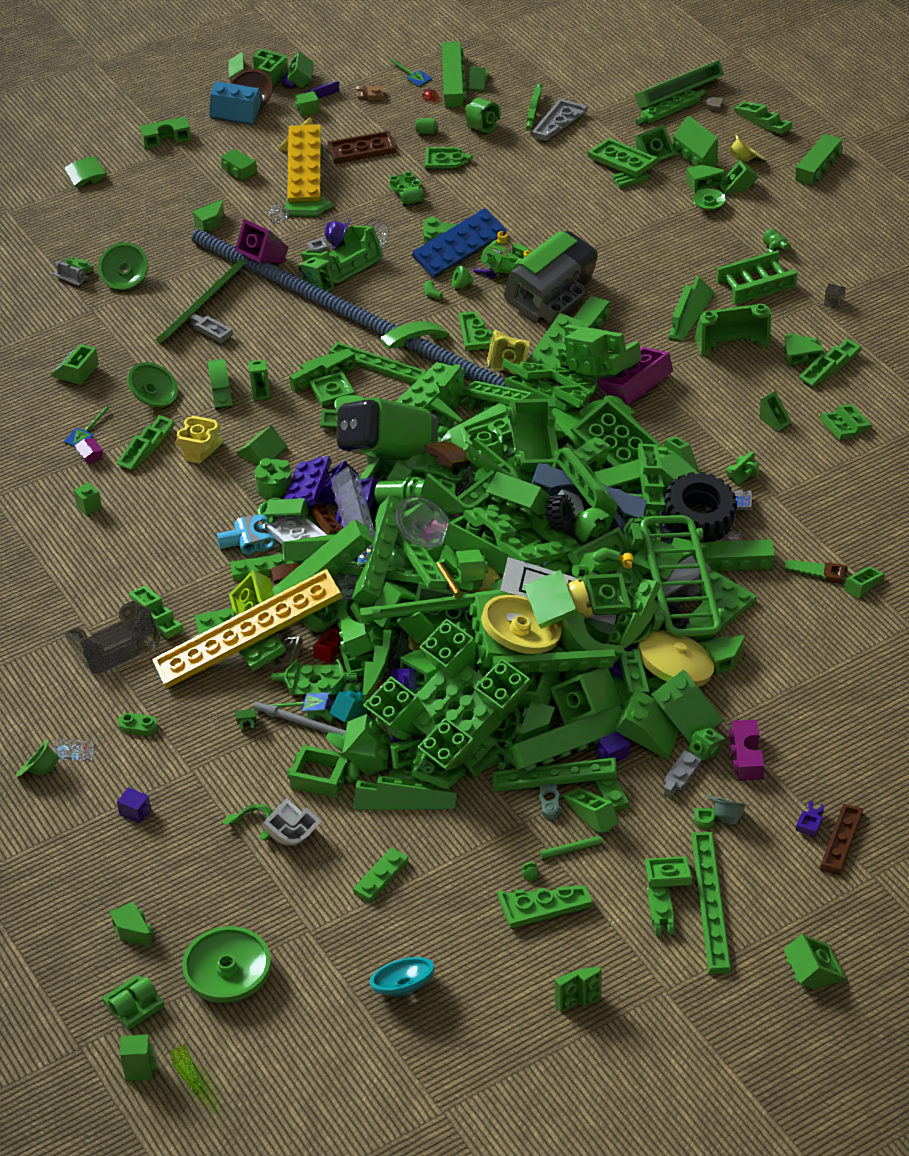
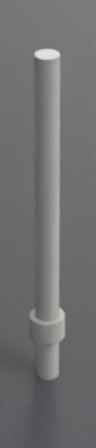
(274, 711)

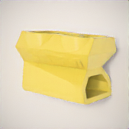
(507, 348)
(199, 438)

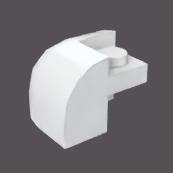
(289, 824)

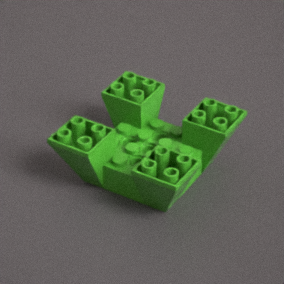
(457, 703)

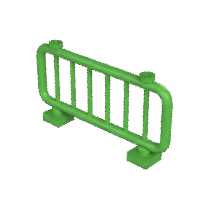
(638, 534)

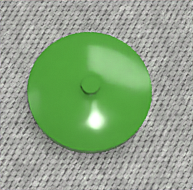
(226, 964)

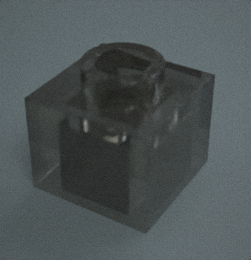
(834, 296)

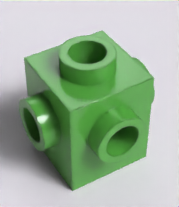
(706, 743)

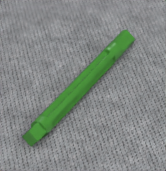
(424, 606)

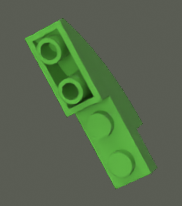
(322, 367)
(633, 622)

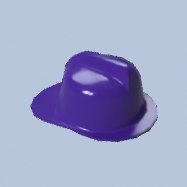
(335, 232)

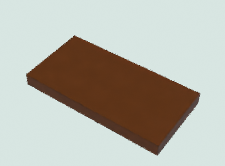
(361, 147)

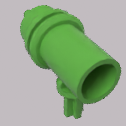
(399, 489)

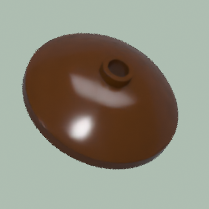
(256, 79)

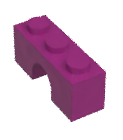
(747, 762)

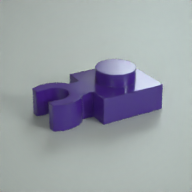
(810, 821)

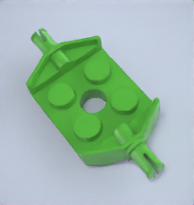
(300, 678)

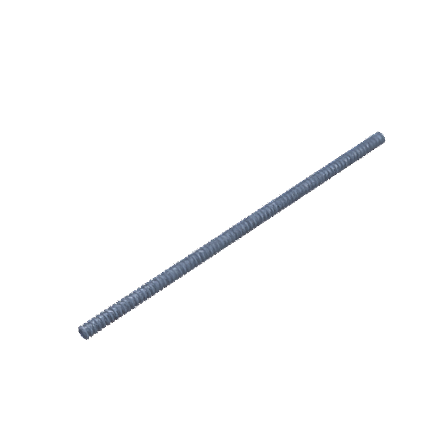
(344, 308)

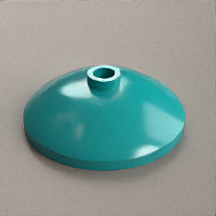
(402, 976)

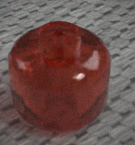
(430, 94)

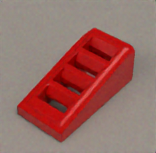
(327, 646)

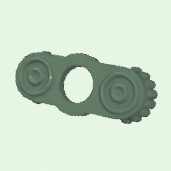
(550, 808)

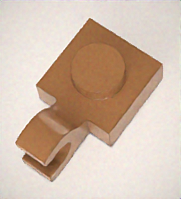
(372, 93)

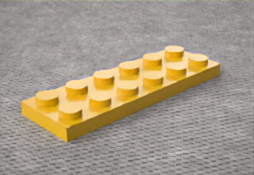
(304, 163)

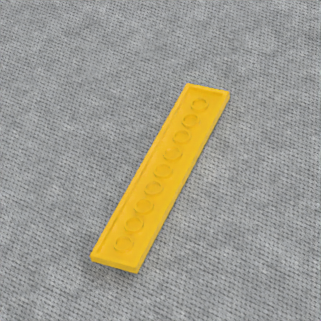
(247, 628)

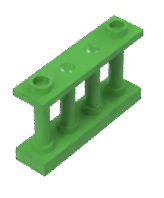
(757, 288)

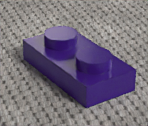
(406, 677)

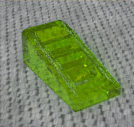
(184, 1066)

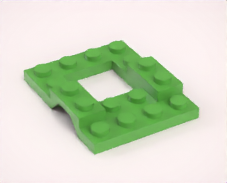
(507, 521)

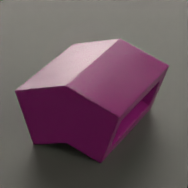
(89, 450)

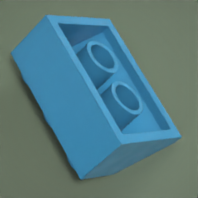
(235, 102)

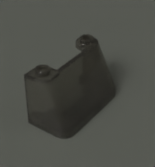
(118, 643)

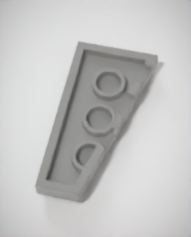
(558, 117)

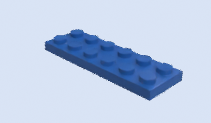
(458, 243)

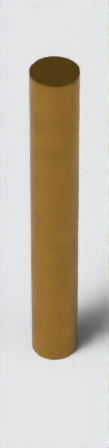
(451, 584)

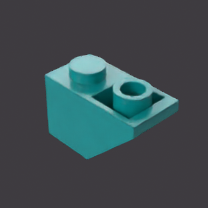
(348, 706)

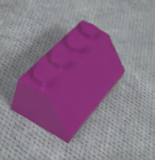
(640, 377)

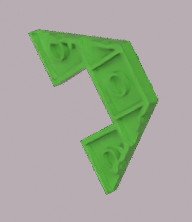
(574, 389)

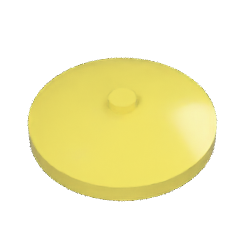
(519, 633)
(669, 654)

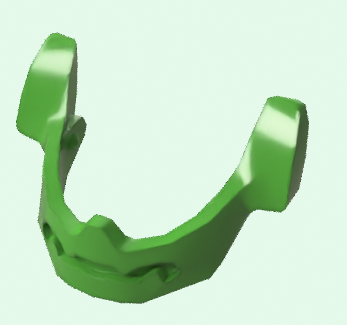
(232, 818)

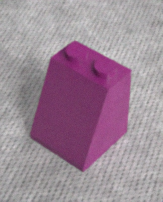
(260, 244)

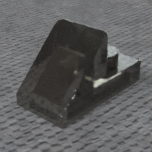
(398, 649)

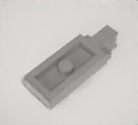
(211, 328)
(681, 773)

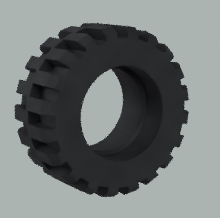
(707, 491)

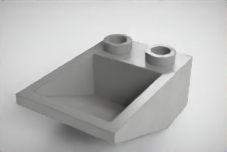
(689, 574)

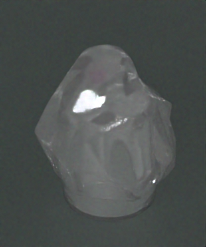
(278, 213)

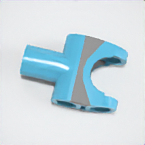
(247, 535)

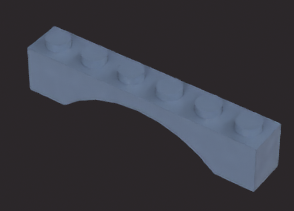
(554, 480)

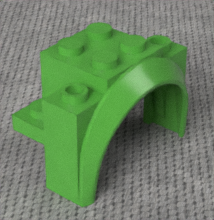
(586, 348)

